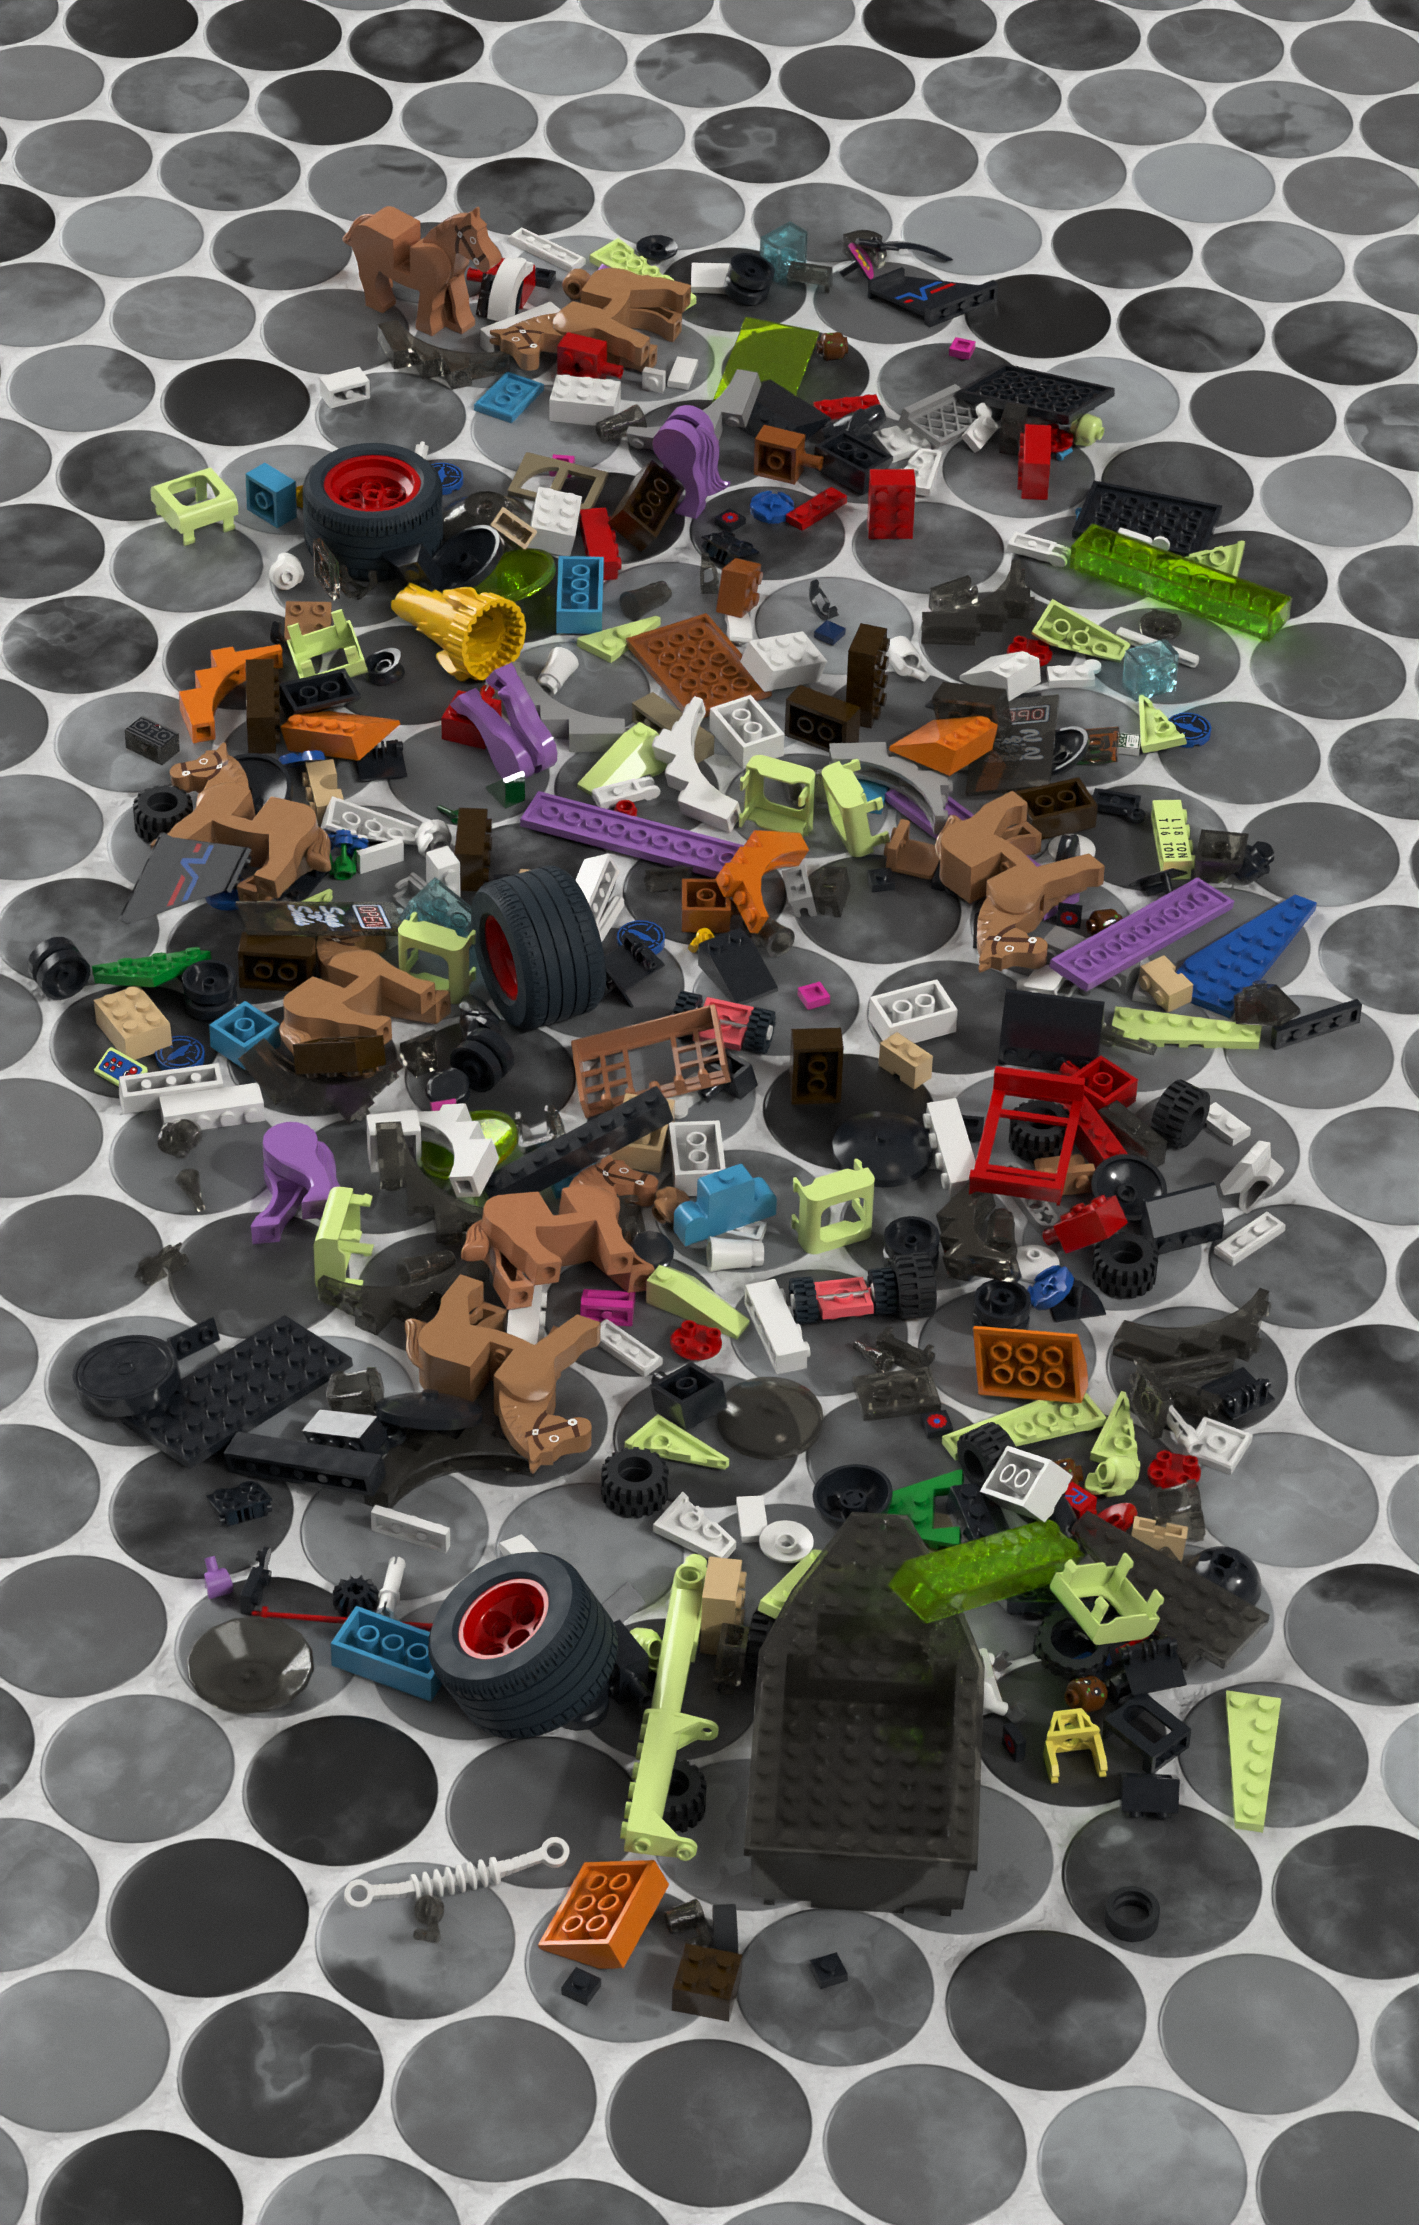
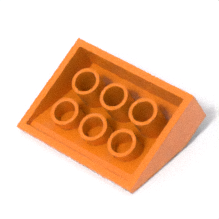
(336, 733)
(948, 743)
(1030, 1364)
(605, 1912)

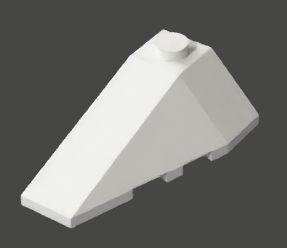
(366, 823)

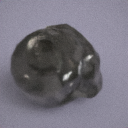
(179, 1137)

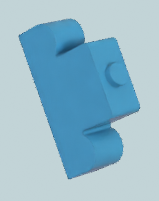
(723, 1204)

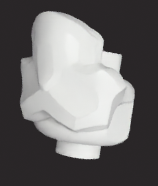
(286, 571)
(432, 835)

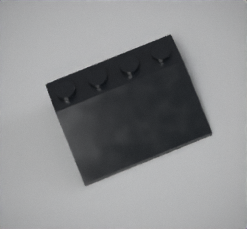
(785, 411)
(1049, 1030)

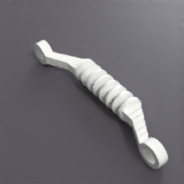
(495, 1871)

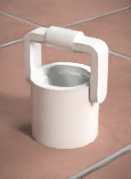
(906, 659)

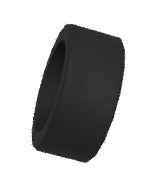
(725, 1927)
(1127, 1930)

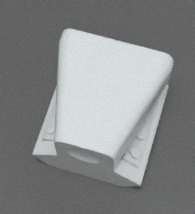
(1253, 1176)

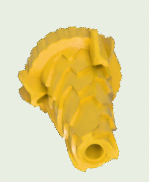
(472, 628)

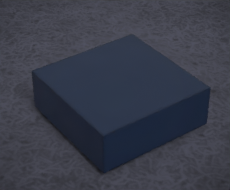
(829, 632)

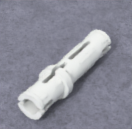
(1190, 1442)
(389, 1594)

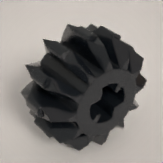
(355, 1593)

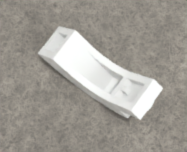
(506, 287)

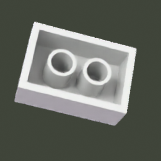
(583, 399)
(556, 521)
(783, 661)
(746, 730)
(914, 1012)
(694, 1152)
(1026, 1484)

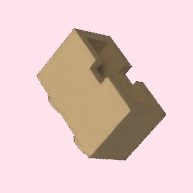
(1164, 984)
(905, 1059)
(1156, 1536)

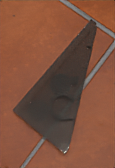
(1114, 1036)

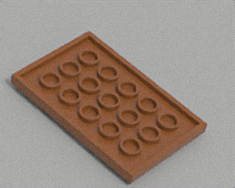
(695, 661)

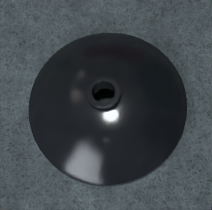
(1069, 748)
(1129, 1177)

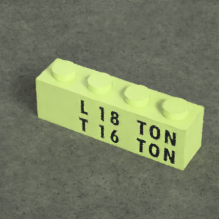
(1172, 836)

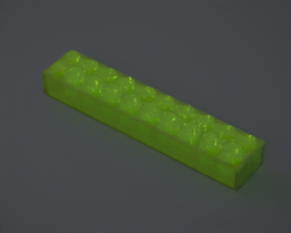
(1180, 582)
(984, 1570)

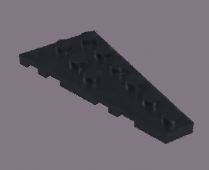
(1042, 1602)

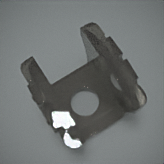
(526, 1141)
(355, 1391)
(1179, 1506)

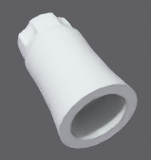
(558, 668)
(733, 1253)

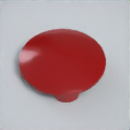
(1060, 439)
(1033, 647)
(696, 1341)
(1173, 1469)

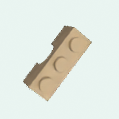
(321, 785)

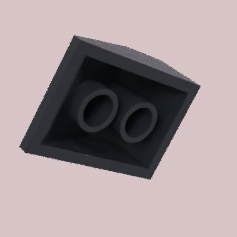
(736, 967)

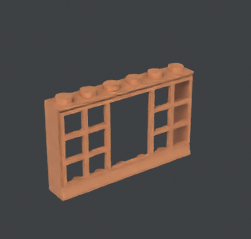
(646, 1034)

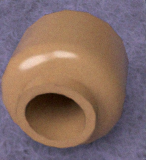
(574, 283)

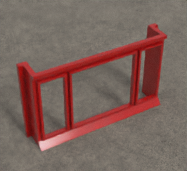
(1018, 1181)

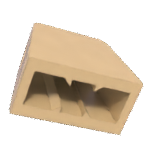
(513, 529)

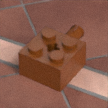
(782, 455)
(739, 588)
(705, 906)

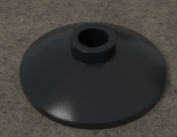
(657, 247)

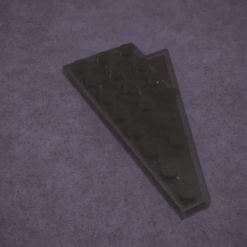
(1194, 1609)

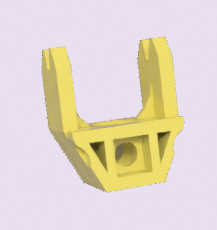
(1082, 1735)

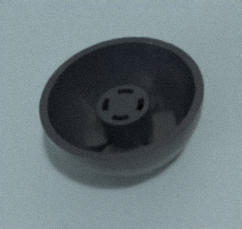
(851, 1490)
(1229, 1570)

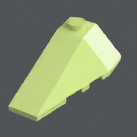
(1073, 632)
(626, 759)
(693, 1300)

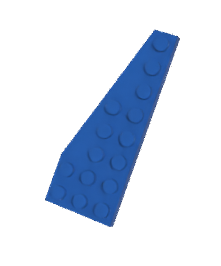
(1244, 955)

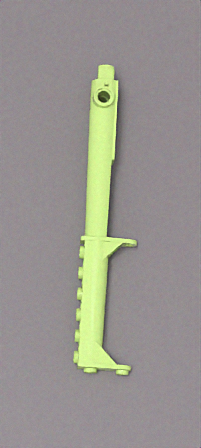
(664, 1725)

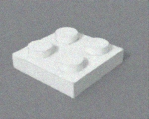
(900, 443)

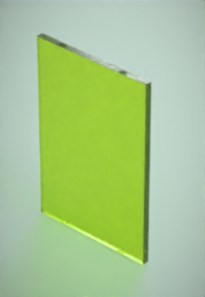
(772, 351)

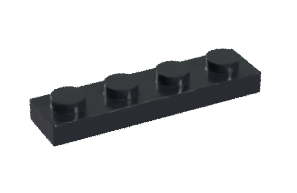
(1316, 1024)

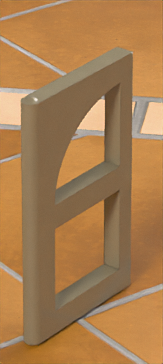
(534, 464)

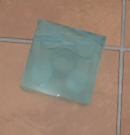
(783, 246)
(1150, 669)

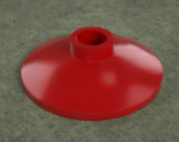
(1119, 1515)

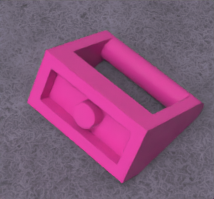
(608, 1304)

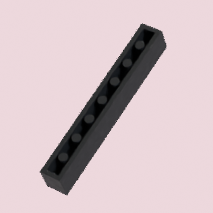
(582, 1146)

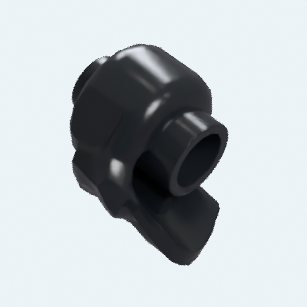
(1256, 862)

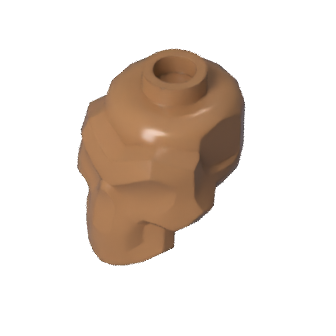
(667, 1202)

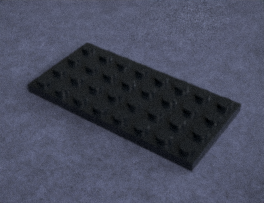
(239, 1391)

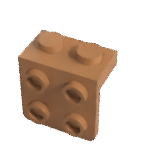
(309, 616)
(909, 855)
(1078, 1175)

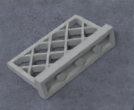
(934, 407)

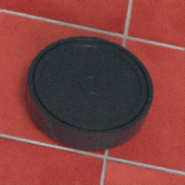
(126, 1375)

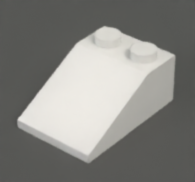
(1010, 671)

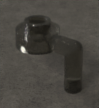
(425, 1915)

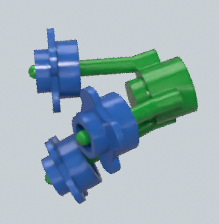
(343, 867)

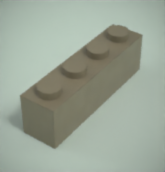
(659, 714)

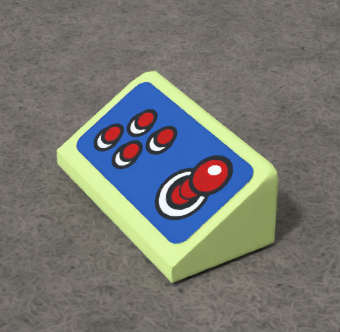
(117, 1064)

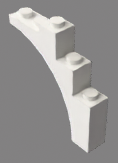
(697, 796)
(464, 1138)

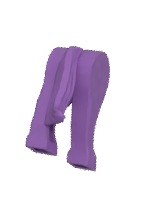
(691, 455)
(514, 747)
(295, 1172)

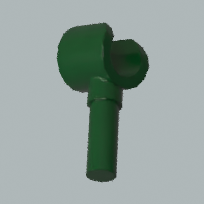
(452, 814)

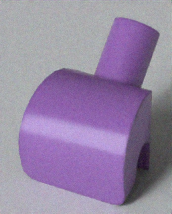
(216, 1580)

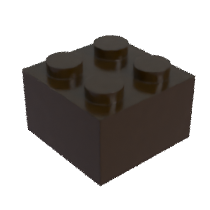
(707, 1982)

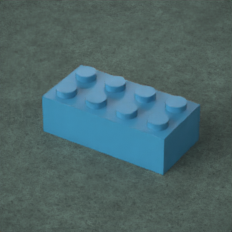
(579, 594)
(386, 1653)

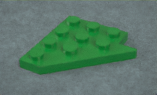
(148, 970)

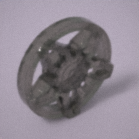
(1160, 625)

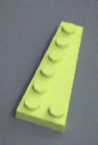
(620, 255)
(1185, 1030)
(1038, 1422)
(773, 1601)
(1251, 1741)

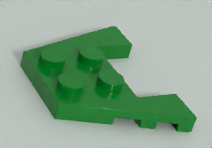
(919, 1505)

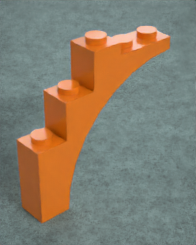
(213, 684)
(744, 872)

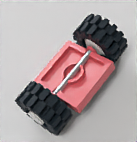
(738, 1022)
(843, 1296)

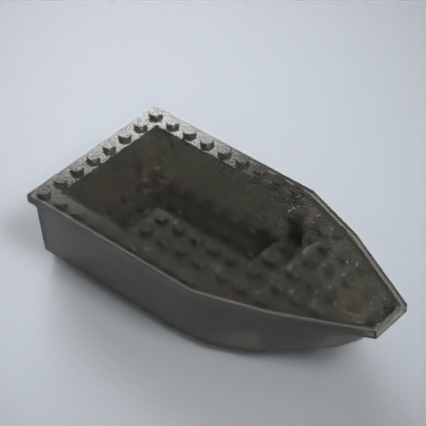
(865, 1737)

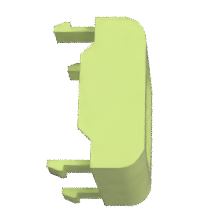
(188, 518)
(323, 641)
(850, 807)
(772, 815)
(441, 942)
(829, 1191)
(340, 1235)
(1108, 1582)

